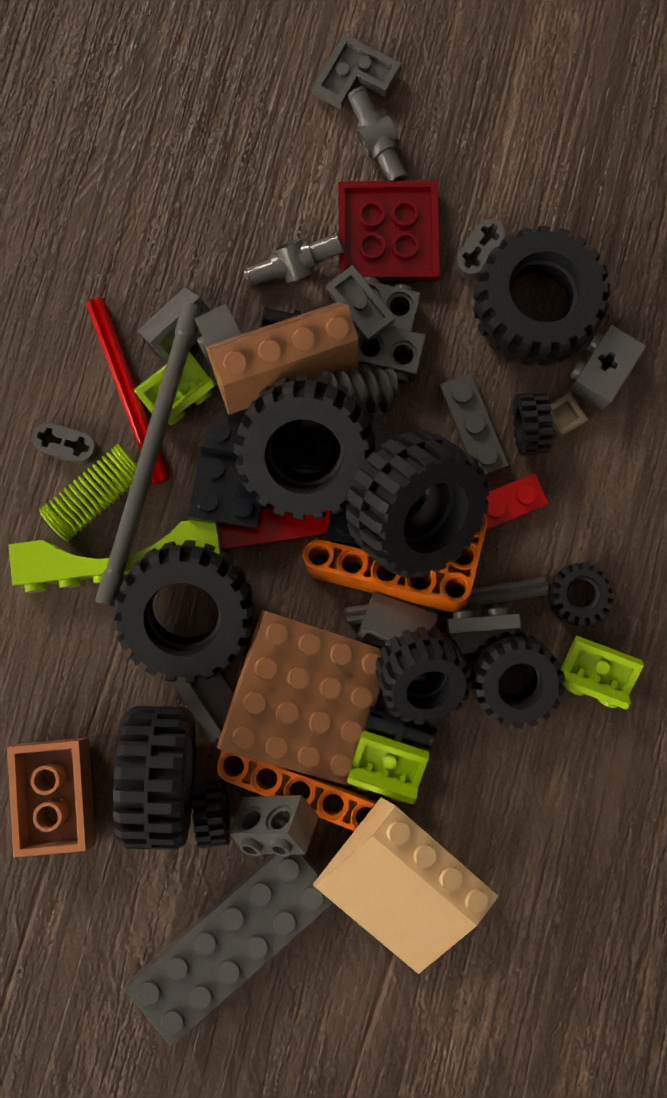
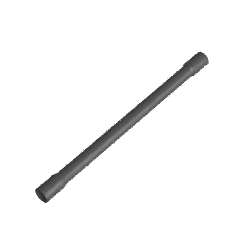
(114, 573)

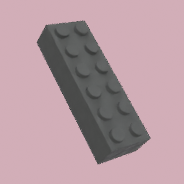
(228, 944)

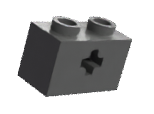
(620, 354)

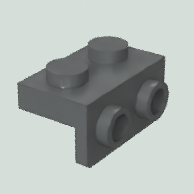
(473, 631)

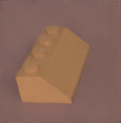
(284, 349)

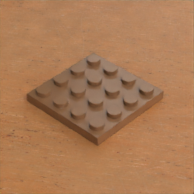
(301, 698)

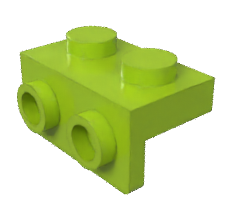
(193, 387)
(600, 673)
(388, 767)

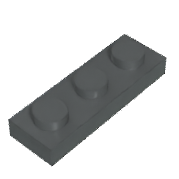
(473, 423)

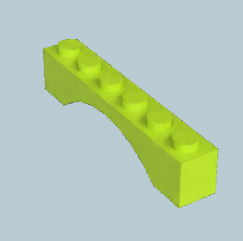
(43, 563)

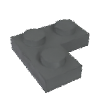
(352, 64)

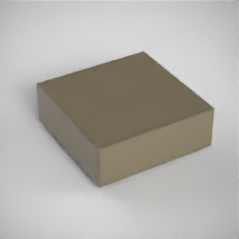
(566, 415)

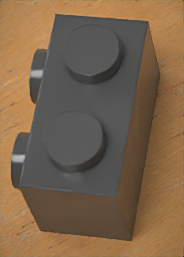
(216, 327)

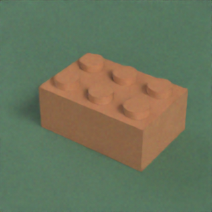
(51, 797)

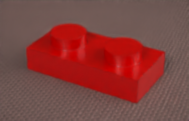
(514, 501)

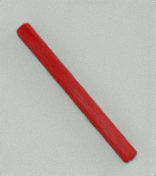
(123, 380)

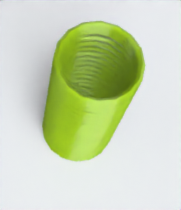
(57, 517)

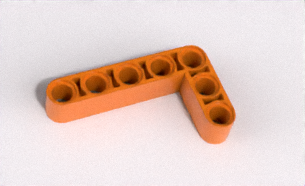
(400, 587)
(318, 787)

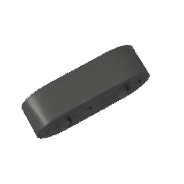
(474, 245)
(63, 450)

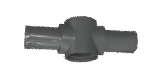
(377, 135)
(294, 260)

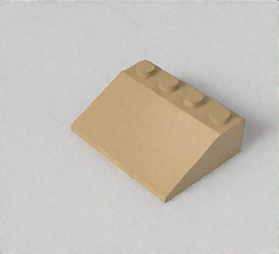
(404, 887)

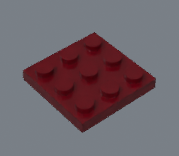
(390, 229)

